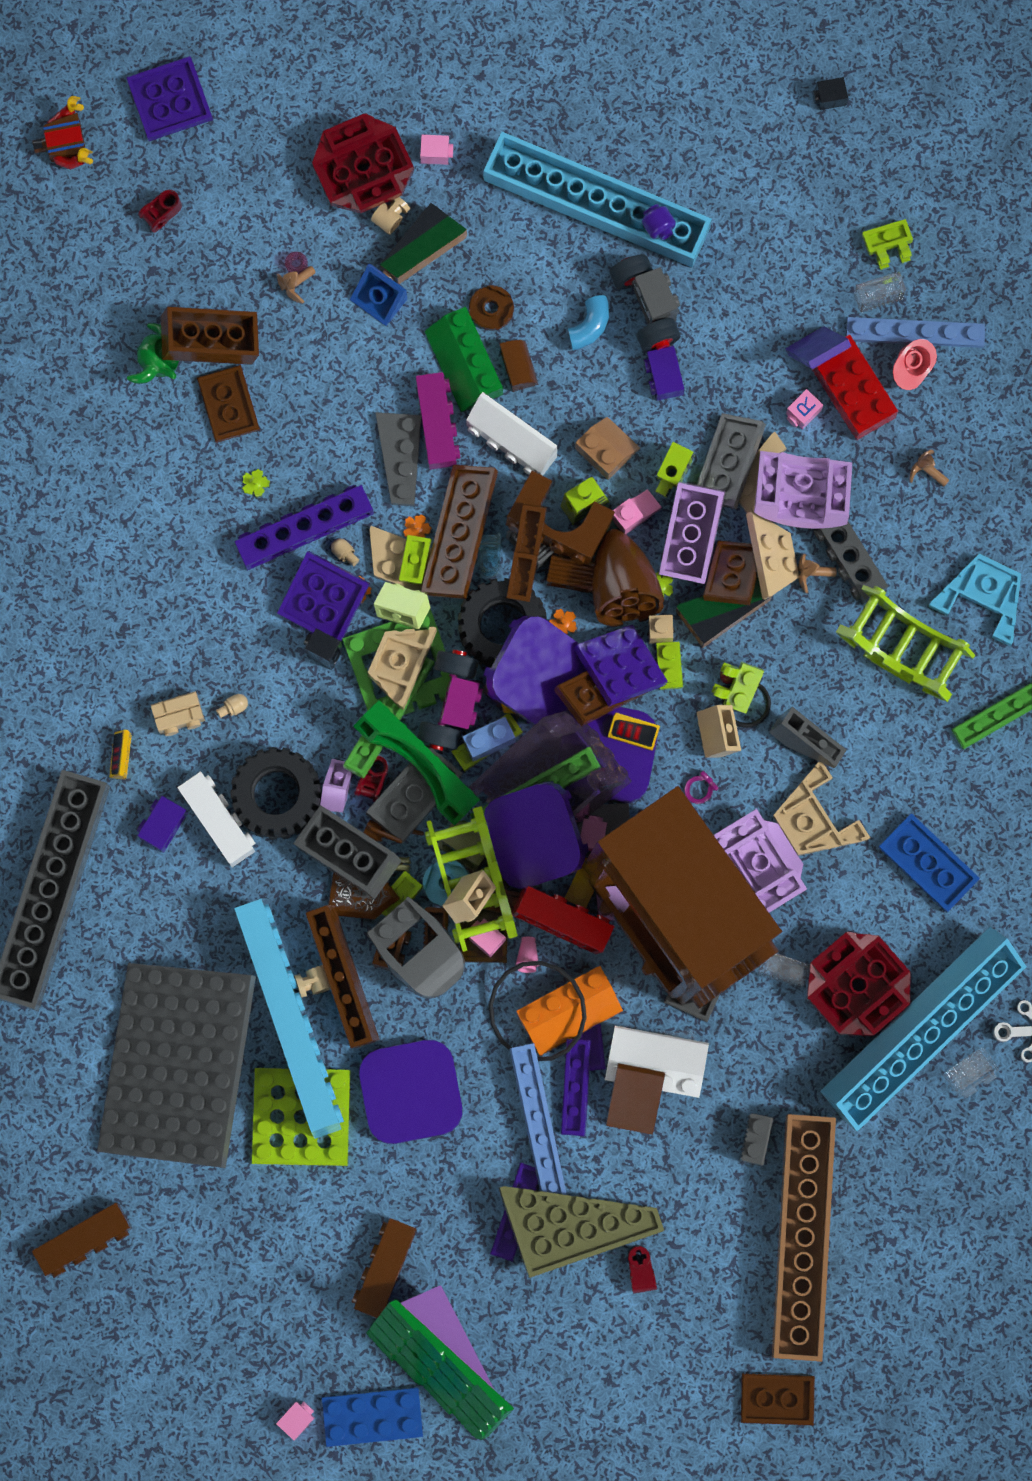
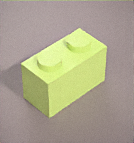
(402, 605)

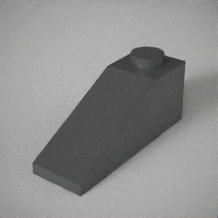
(806, 738)

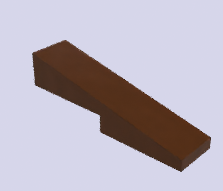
(526, 552)

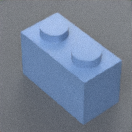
(489, 739)

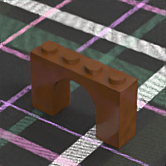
(577, 544)

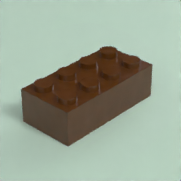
(209, 335)

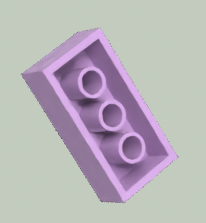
(692, 532)

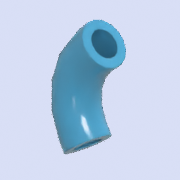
(594, 324)

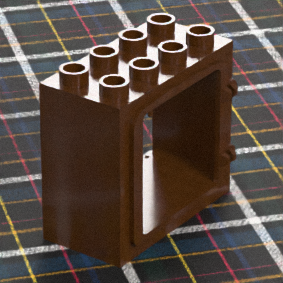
(686, 901)

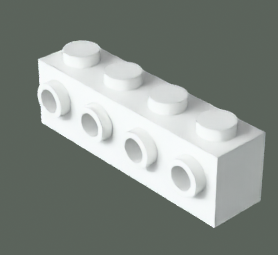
(216, 819)

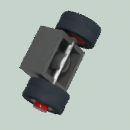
(654, 298)

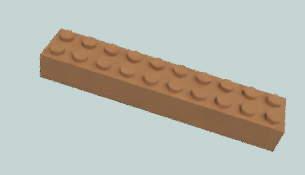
(803, 1238)

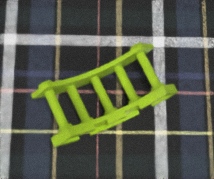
(891, 662)
(485, 848)

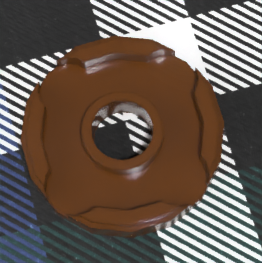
(487, 320)

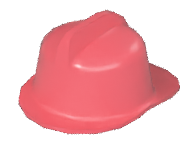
(914, 364)

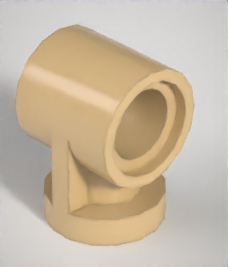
(389, 217)
(315, 981)

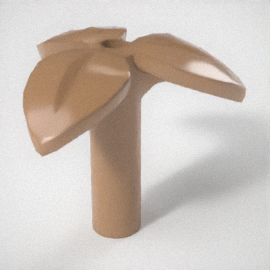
(292, 280)
(927, 463)
(811, 568)

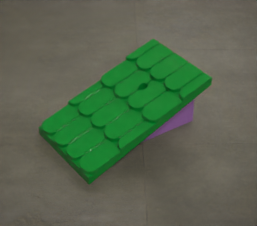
(437, 1354)

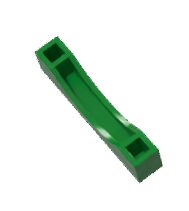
(385, 729)

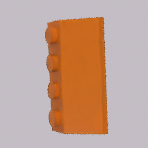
(559, 1014)

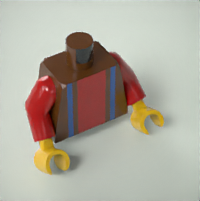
(65, 137)

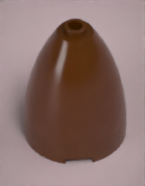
(624, 582)

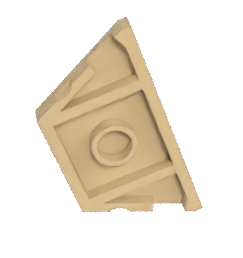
(772, 554)
(388, 557)
(400, 662)

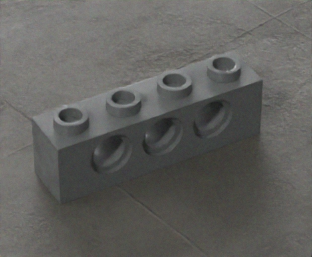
(847, 570)

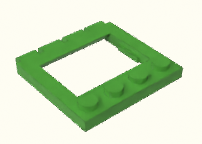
(369, 641)

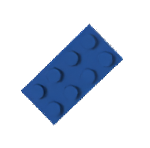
(929, 863)
(372, 1417)

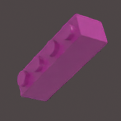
(436, 420)

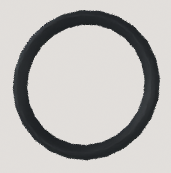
(766, 712)

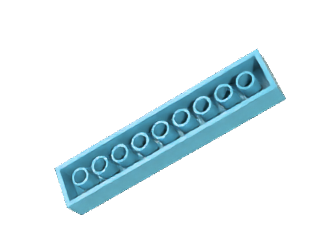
(592, 197)
(286, 1014)
(923, 1028)

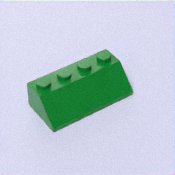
(463, 358)

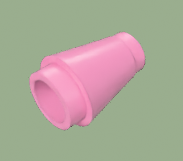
(527, 953)

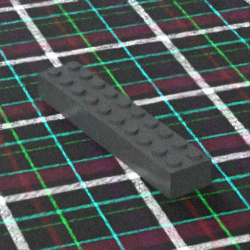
(50, 889)

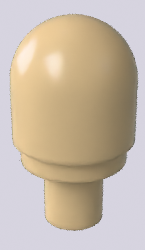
(344, 551)
(233, 705)

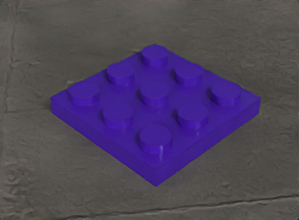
(169, 98)
(323, 597)
(620, 665)

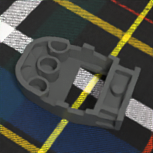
(431, 969)

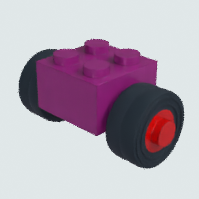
(458, 701)

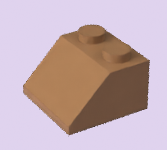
(606, 447)

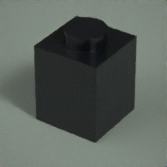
(830, 93)

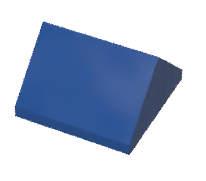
(379, 295)

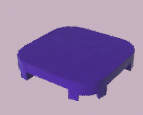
(531, 666)
(633, 758)
(535, 835)
(410, 1092)

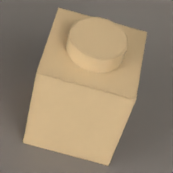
(660, 628)

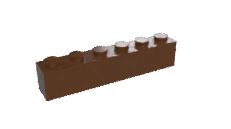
(342, 976)

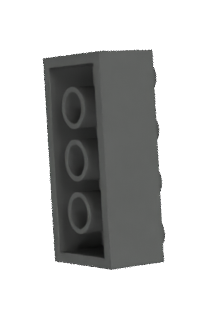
(347, 852)

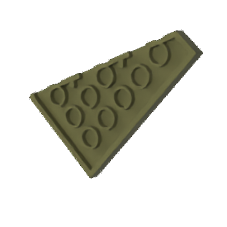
(567, 1229)

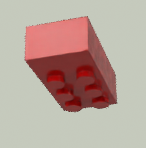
(856, 391)
(563, 920)

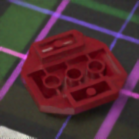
(358, 143)
(884, 981)

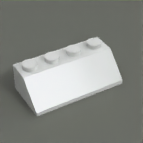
(511, 436)
(678, 1057)

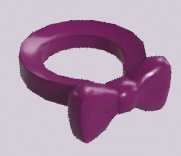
(712, 786)

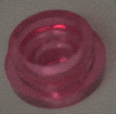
(296, 256)

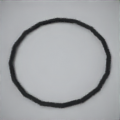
(567, 976)

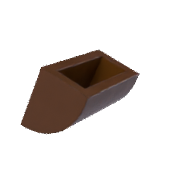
(518, 364)

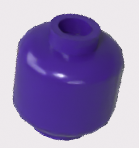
(658, 222)

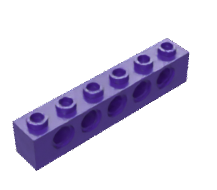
(297, 538)

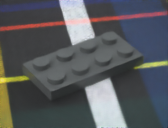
(731, 456)
(406, 801)

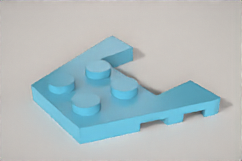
(988, 586)

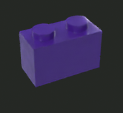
(664, 373)
(162, 823)

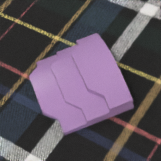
(803, 490)
(763, 859)

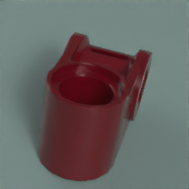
(159, 211)
(373, 781)
(642, 1274)

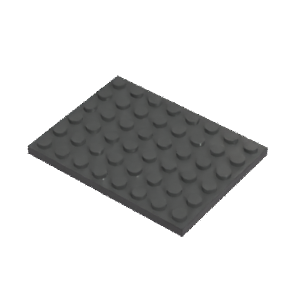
(176, 1064)

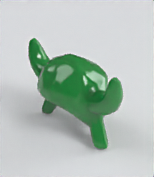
(150, 359)

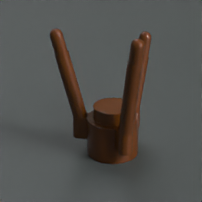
(378, 833)

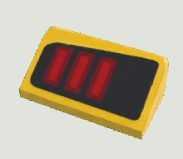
(633, 731)
(120, 754)

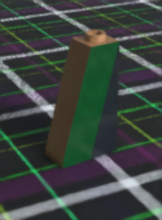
(422, 243)
(711, 619)

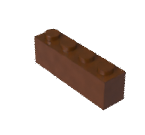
(81, 1240)
(385, 1267)

